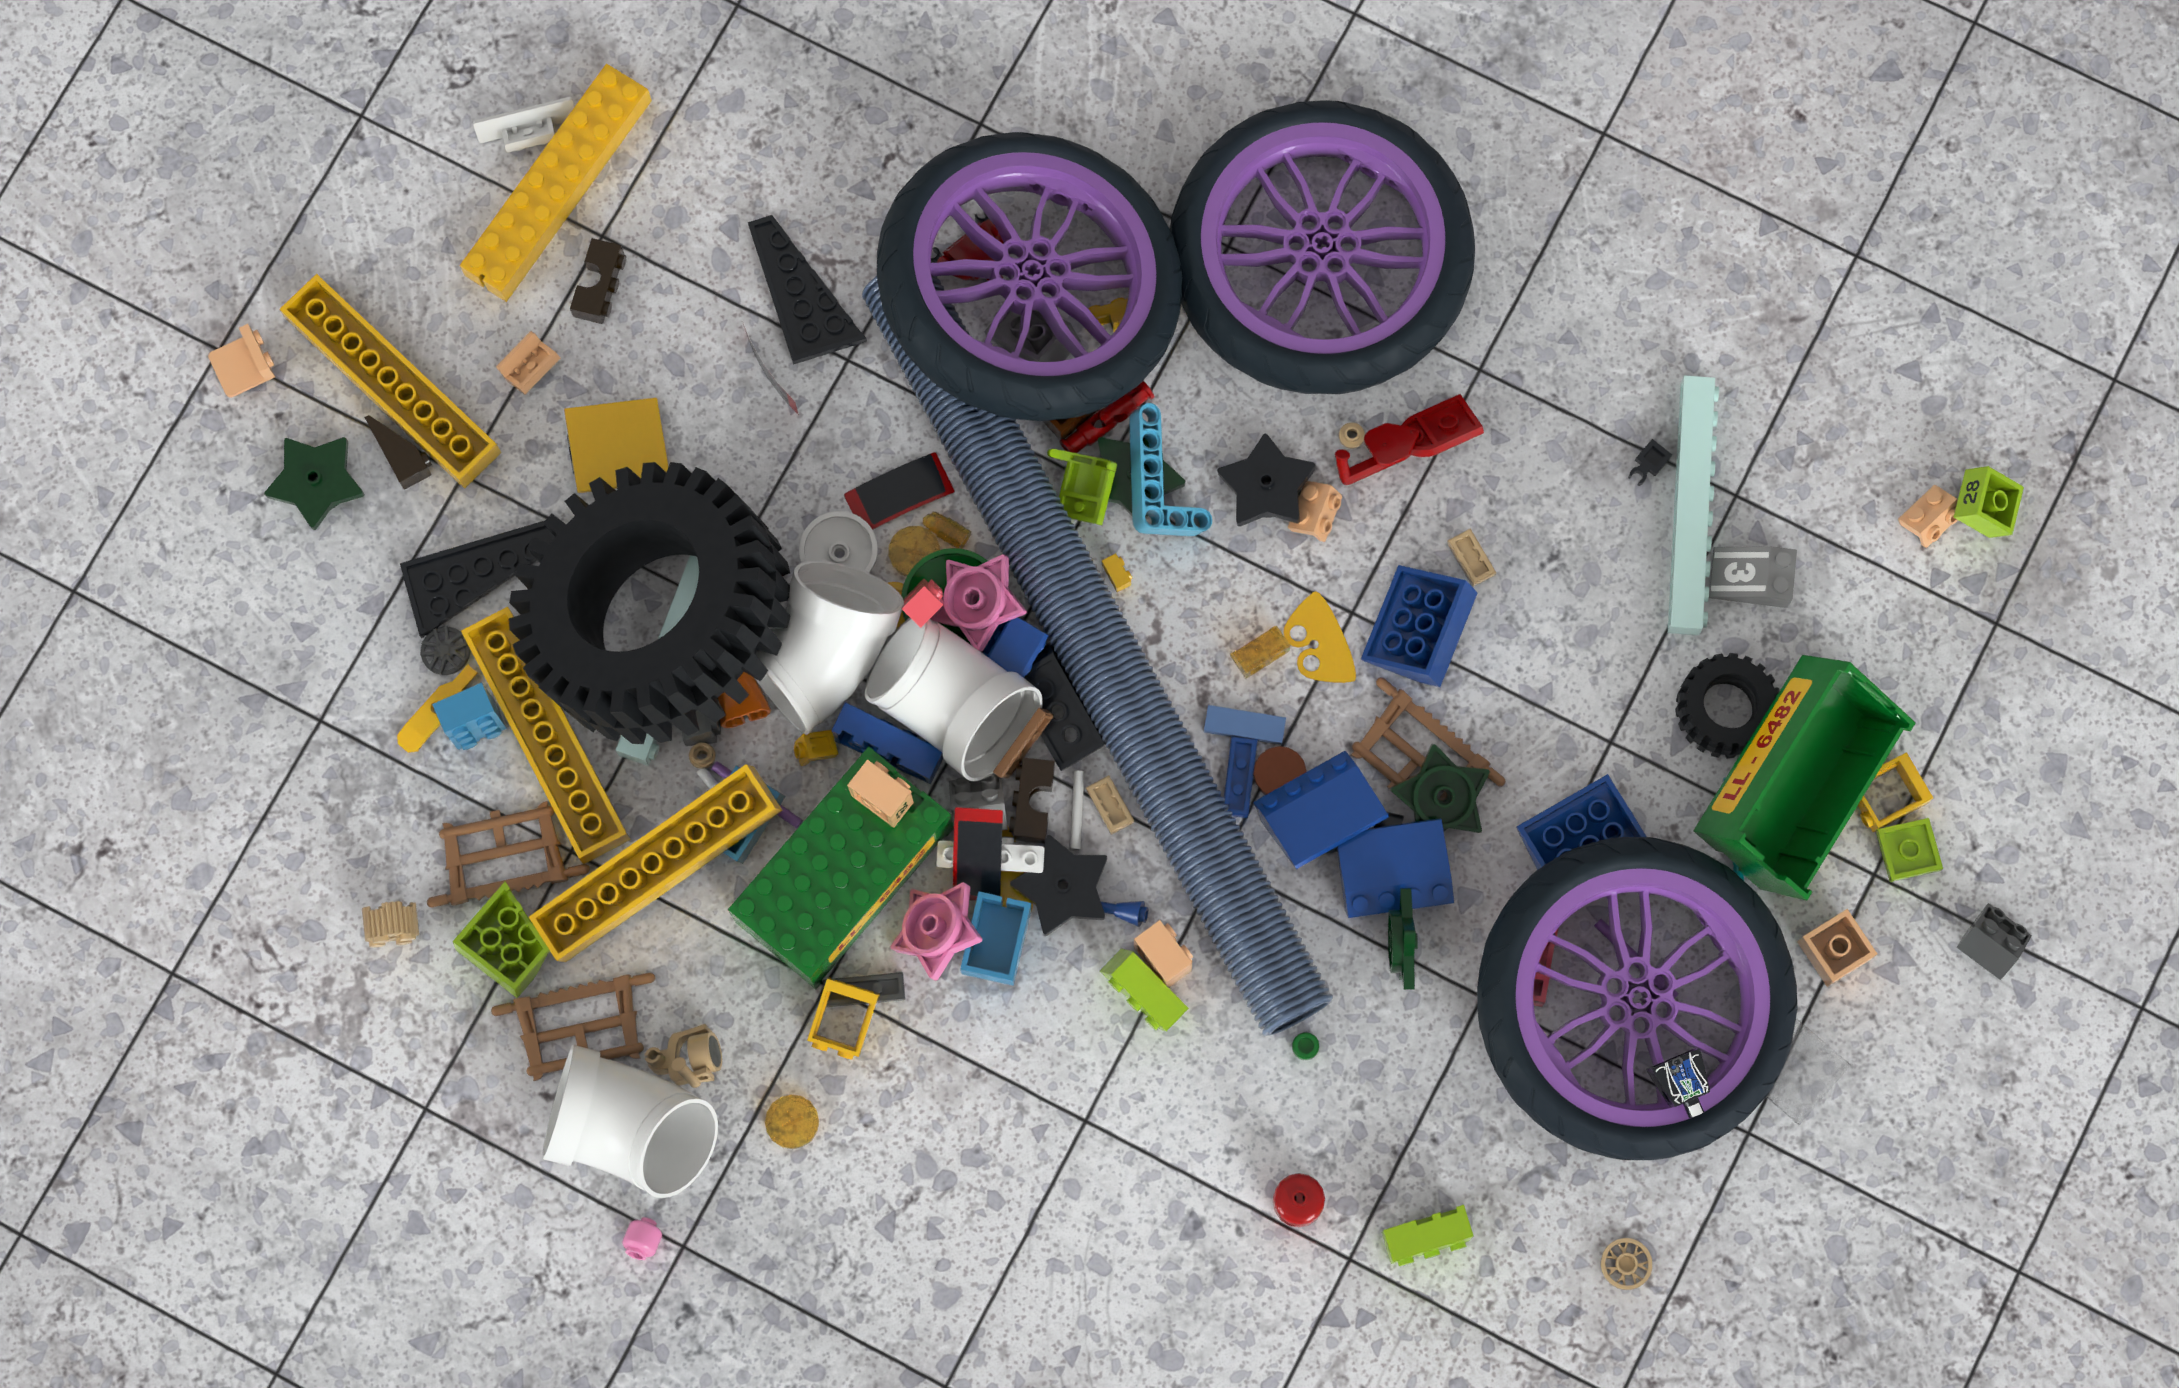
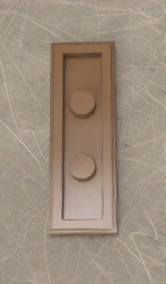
(1023, 743)

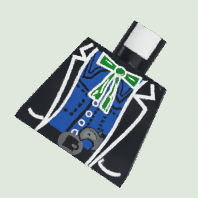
(1682, 1081)

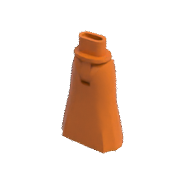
(754, 706)

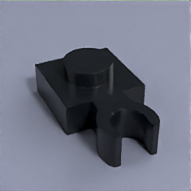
(1651, 460)

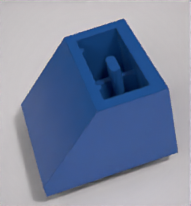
(1015, 645)

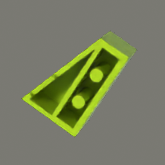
(1143, 989)
(1428, 1236)

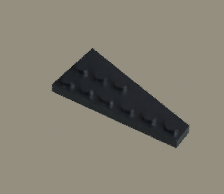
(804, 305)
(460, 576)

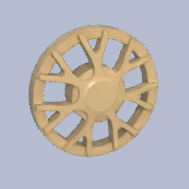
(1626, 1264)

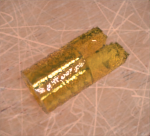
(947, 529)

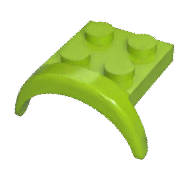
(1085, 485)

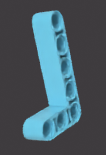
(1153, 482)

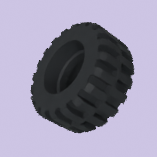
(1716, 671)

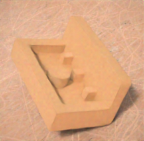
(527, 363)
(1317, 510)
(1930, 515)

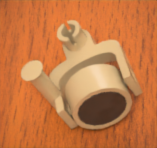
(703, 1055)

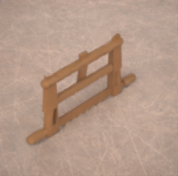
(1381, 727)
(454, 861)
(627, 1019)

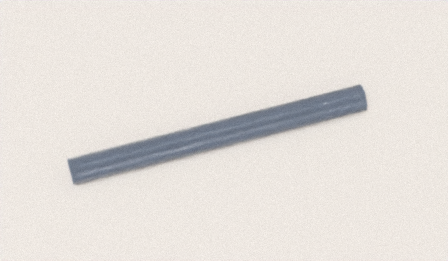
(1123, 699)

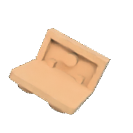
(242, 363)

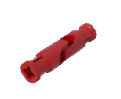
(1109, 417)

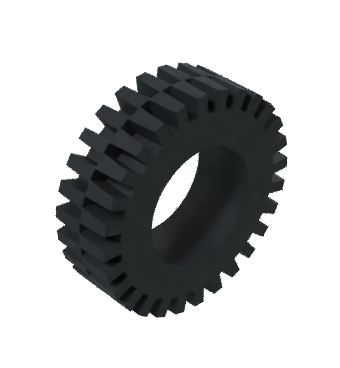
(708, 647)

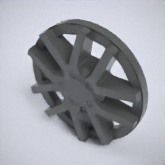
(444, 651)

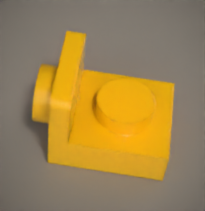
(815, 747)

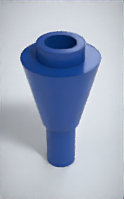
(1131, 912)

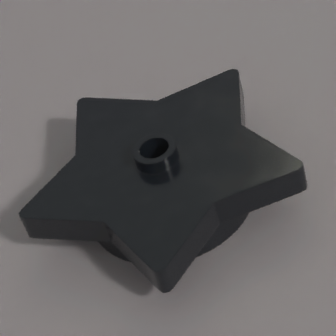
(1272, 500)
(1059, 905)

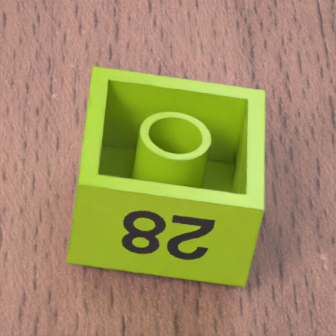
(1988, 502)

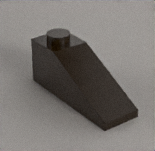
(404, 458)

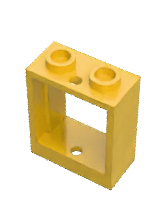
(1913, 783)
(821, 1042)

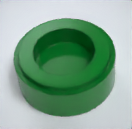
(1305, 1046)

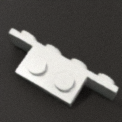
(524, 126)
(1013, 856)

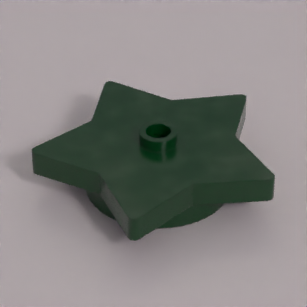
(1121, 488)
(320, 496)
(1460, 784)
(1402, 940)

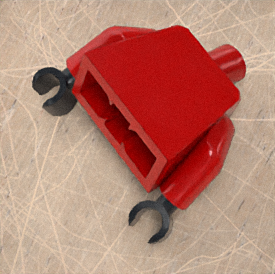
(966, 249)

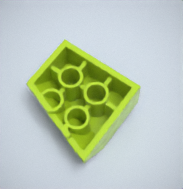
(503, 942)

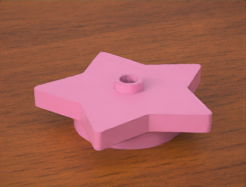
(995, 603)
(937, 928)

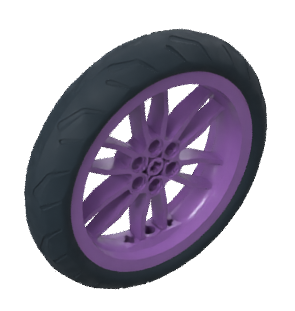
(1381, 150)
(989, 374)
(1736, 925)

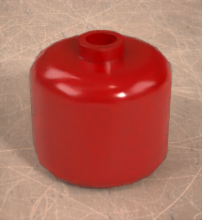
(1298, 1212)

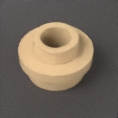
(1351, 442)
(702, 748)

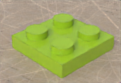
(1909, 849)

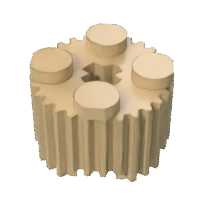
(390, 923)

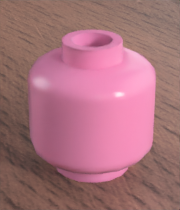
(642, 1238)

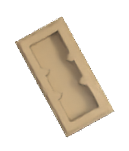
(1471, 557)
(1110, 805)

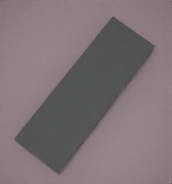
(887, 985)

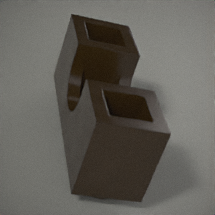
(594, 302)
(1034, 776)

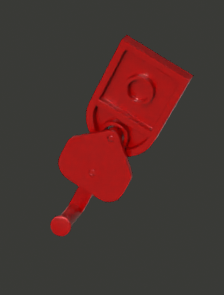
(1419, 435)

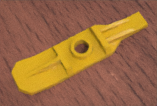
(425, 720)

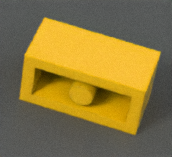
(1115, 571)

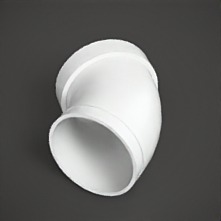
(830, 641)
(951, 696)
(629, 1124)

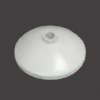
(836, 533)

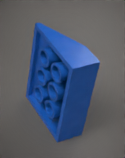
(1420, 625)
(1320, 809)
(1578, 820)
(1394, 858)

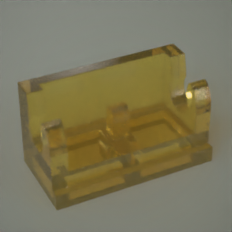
(1260, 652)

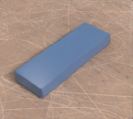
(1244, 724)

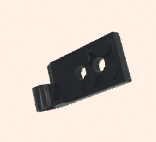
(1057, 688)

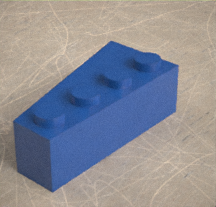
(898, 747)

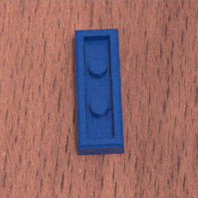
(1240, 775)

